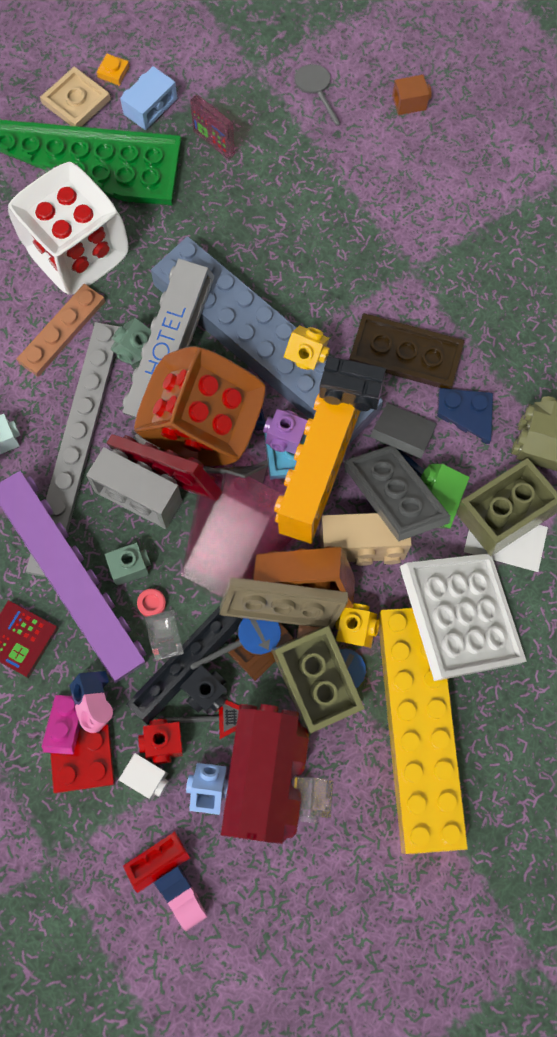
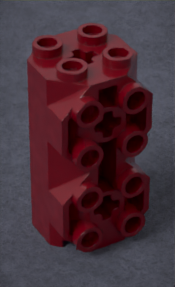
(264, 760)

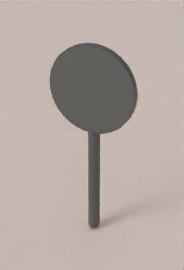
(315, 79)

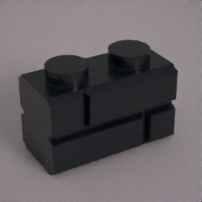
(351, 383)

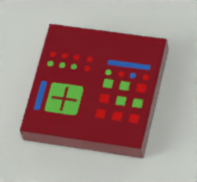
(23, 638)

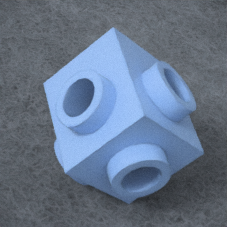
(207, 788)

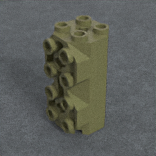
(538, 434)

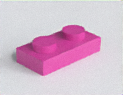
(61, 727)

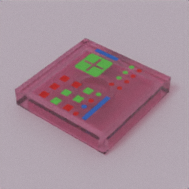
(212, 127)

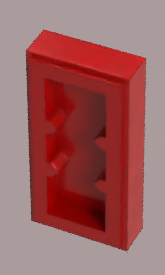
(156, 862)

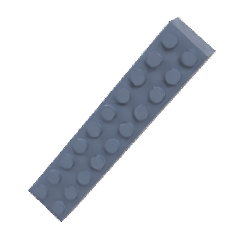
(252, 331)

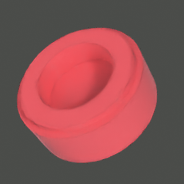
(151, 602)

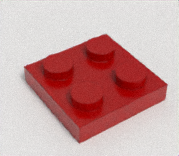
(89, 765)

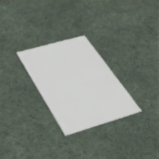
(523, 552)

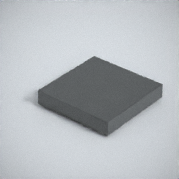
(403, 430)

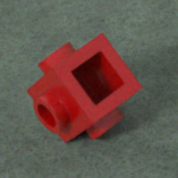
(161, 730)

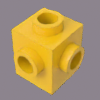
(307, 347)
(357, 626)

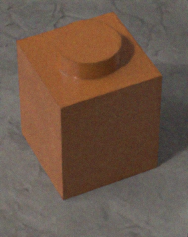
(411, 94)

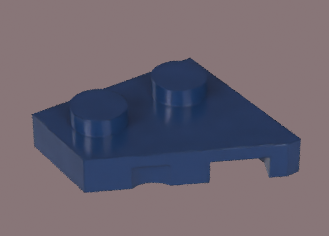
(467, 410)

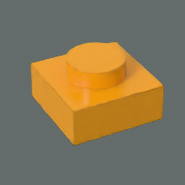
(113, 69)

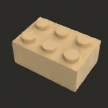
(363, 538)

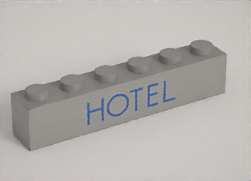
(172, 326)

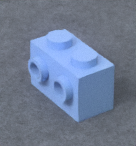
(148, 97)

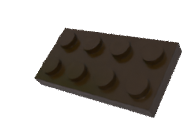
(407, 351)

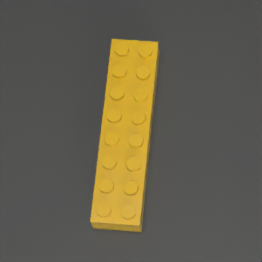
(420, 741)

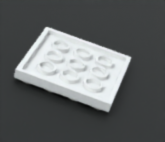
(462, 615)

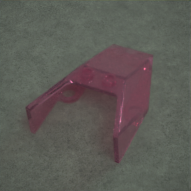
(231, 532)

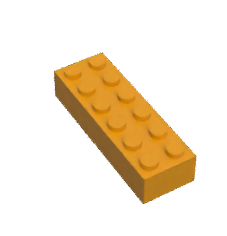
(315, 469)

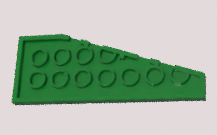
(120, 162)

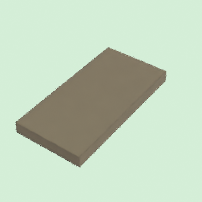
(282, 603)

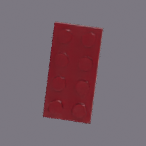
(186, 472)

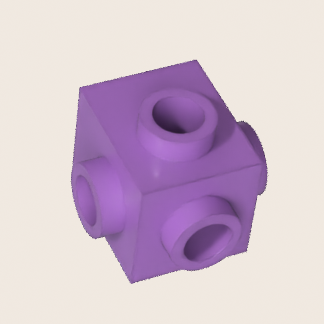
(284, 431)

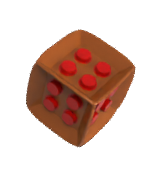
(200, 406)

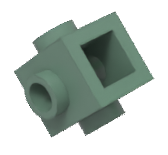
(130, 341)

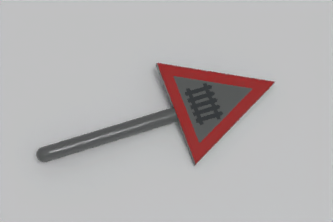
(227, 719)

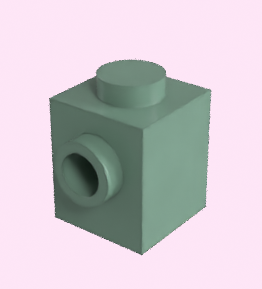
(128, 563)

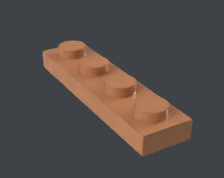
(60, 330)

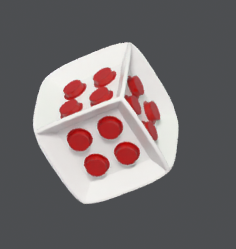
(69, 227)

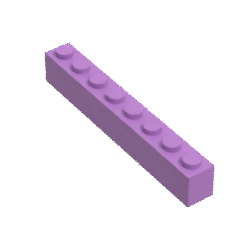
(69, 578)

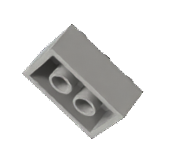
(135, 487)

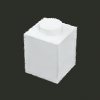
(144, 777)

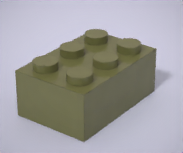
(508, 506)
(317, 679)

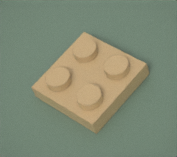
(75, 98)

